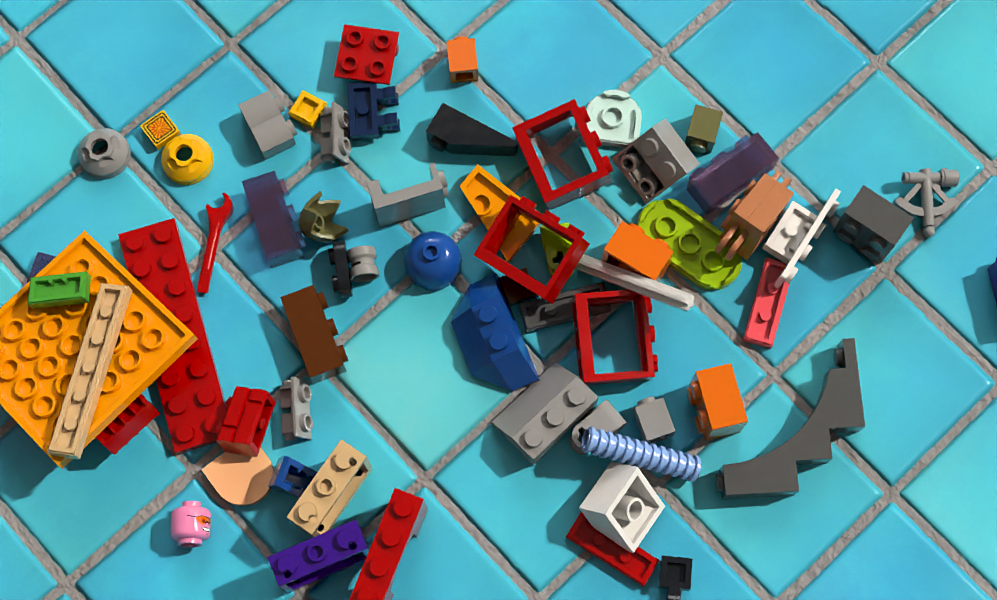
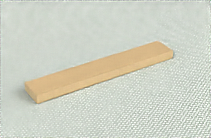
(90, 371)

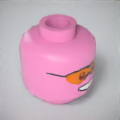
(190, 524)

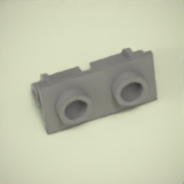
(336, 123)
(297, 396)

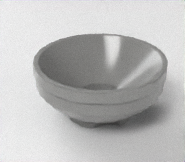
(112, 161)

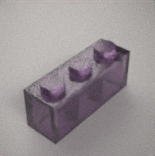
(731, 172)
(274, 219)

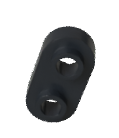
(341, 281)

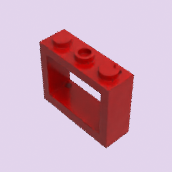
(579, 187)
(502, 226)
(644, 332)

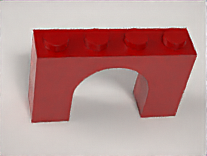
(399, 523)

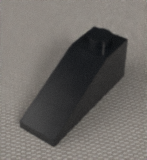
(464, 135)

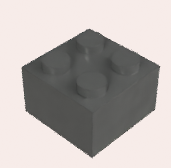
(872, 224)

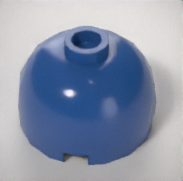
(432, 260)

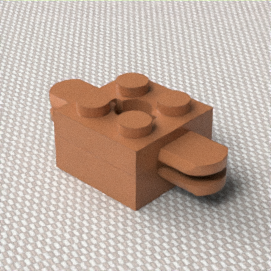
(754, 215)

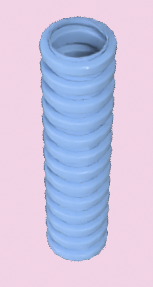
(641, 454)

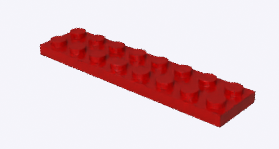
(191, 384)

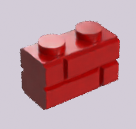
(245, 421)

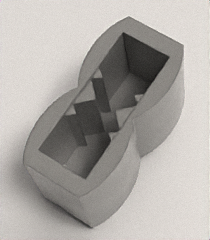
(267, 123)

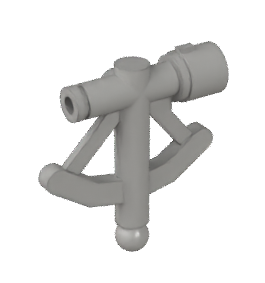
(926, 182)

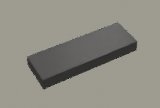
(541, 314)

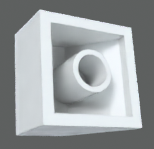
(622, 505)

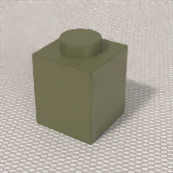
(703, 129)

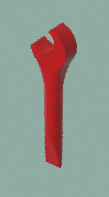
(217, 220)

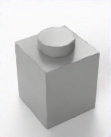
(653, 420)

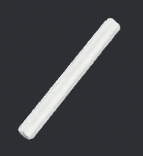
(636, 283)

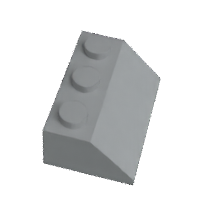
(545, 412)

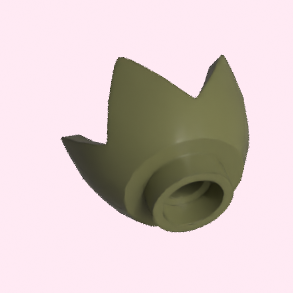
(317, 218)

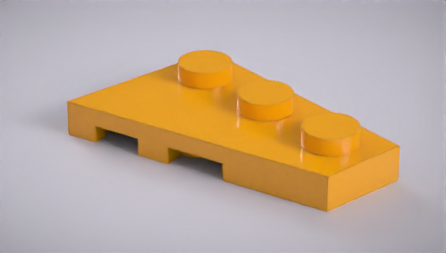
(488, 198)

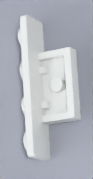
(794, 232)

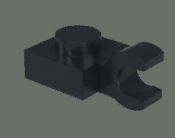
(675, 575)

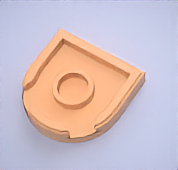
(240, 477)

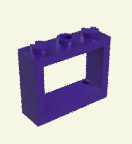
(319, 556)

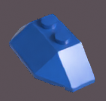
(492, 337)

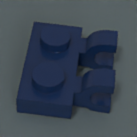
(364, 111)

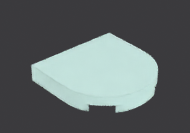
(614, 118)

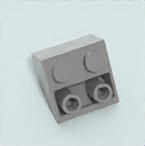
(655, 160)

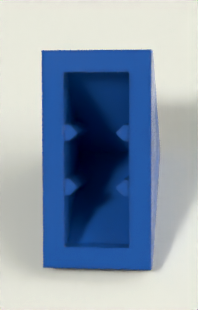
(291, 477)

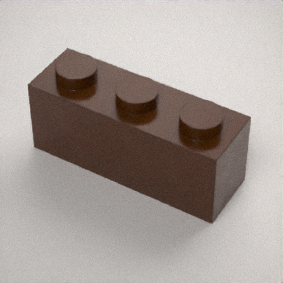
(314, 334)

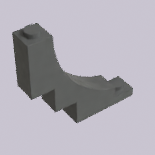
(836, 411)

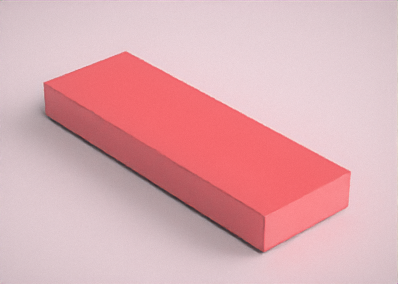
(766, 306)

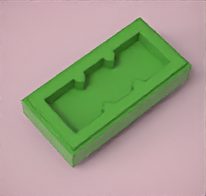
(59, 290)

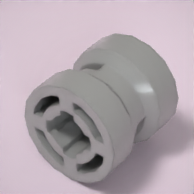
(363, 263)

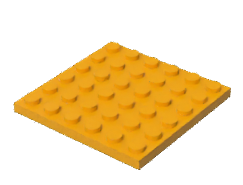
(44, 343)

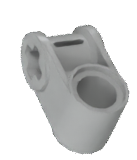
(602, 417)

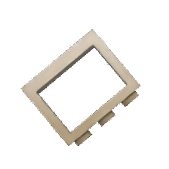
(330, 490)

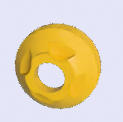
(193, 169)

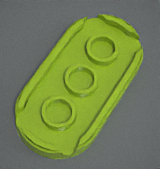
(693, 244)

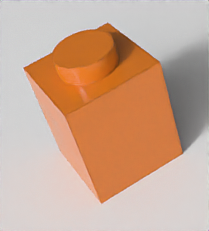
(462, 59)

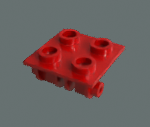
(367, 54)

